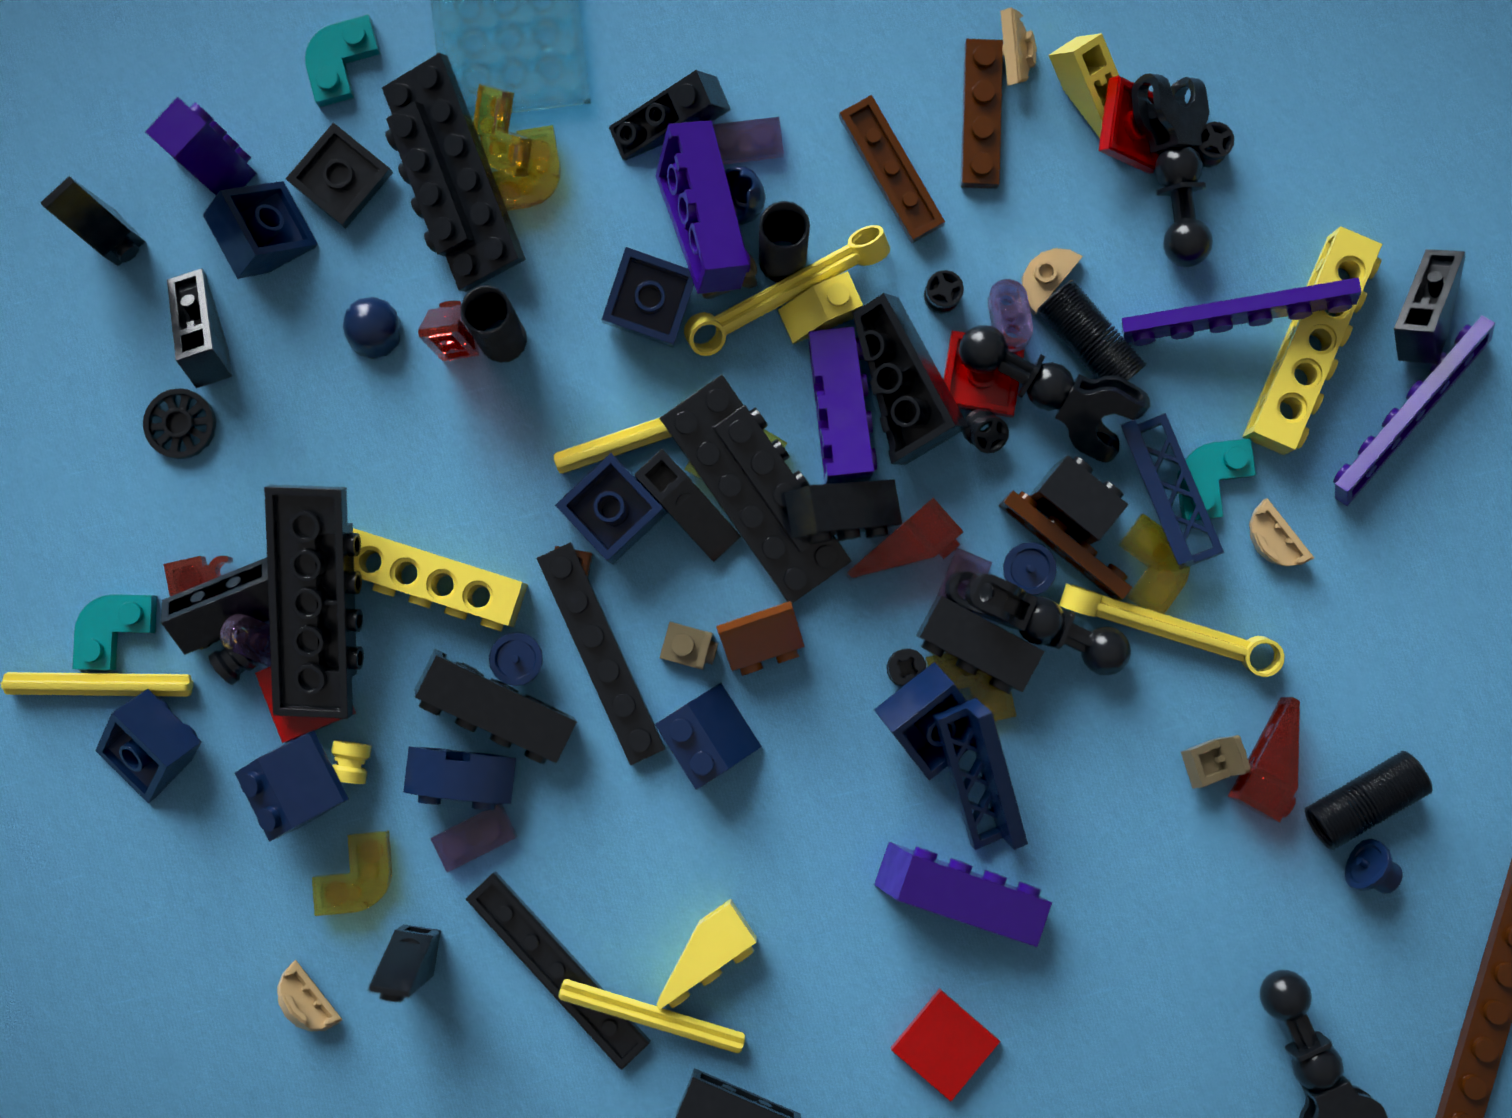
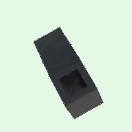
(688, 100)
(687, 505)
(406, 963)

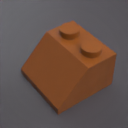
(761, 637)

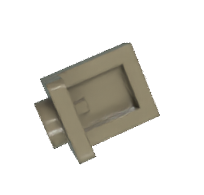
(1215, 760)

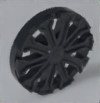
(179, 423)

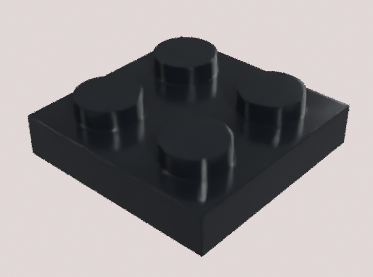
(339, 175)

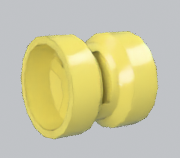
(349, 759)

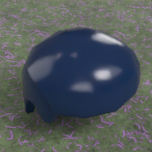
(746, 193)
(372, 327)

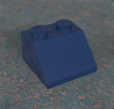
(258, 228)
(708, 736)
(147, 744)
(291, 786)

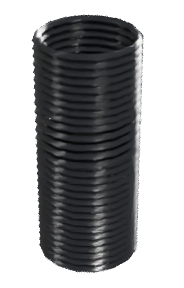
(783, 222)
(484, 307)
(1081, 327)
(1377, 796)

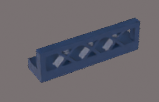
(1160, 501)
(994, 773)

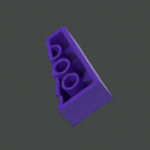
(201, 146)
(702, 207)

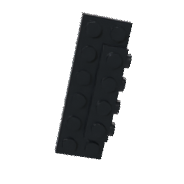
(449, 174)
(749, 484)
(312, 600)

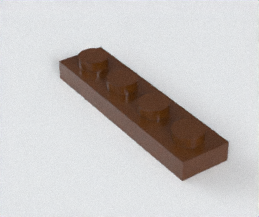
(981, 113)
(891, 169)
(1077, 554)

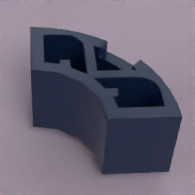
(459, 776)

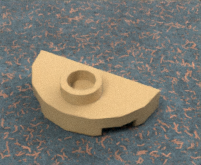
(1018, 47)
(1046, 274)
(1275, 538)
(304, 1002)

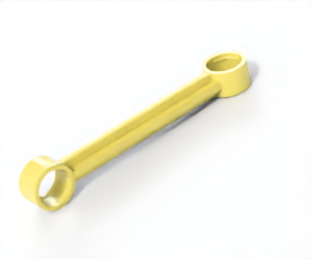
(863, 248)
(1169, 627)

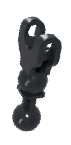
(1173, 133)
(1052, 387)
(1039, 620)
(1314, 1060)

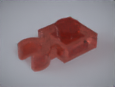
(192, 572)

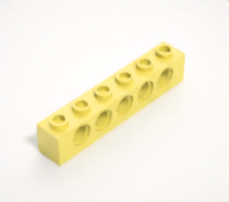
(1267, 425)
(505, 593)

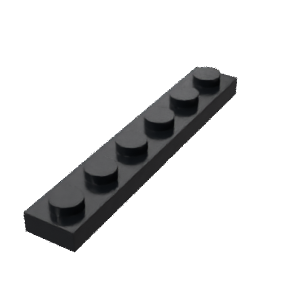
(601, 653)

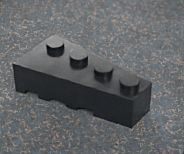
(908, 387)
(494, 708)

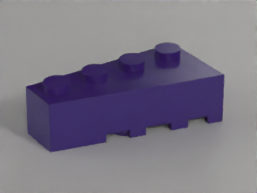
(841, 406)
(963, 895)

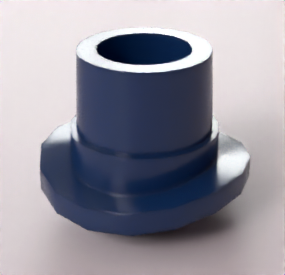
(1030, 567)
(516, 659)
(1372, 868)

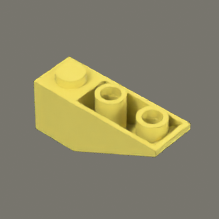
(713, 943)

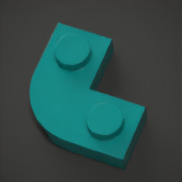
(331, 51)
(1212, 464)
(101, 622)

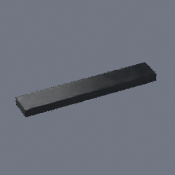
(552, 965)

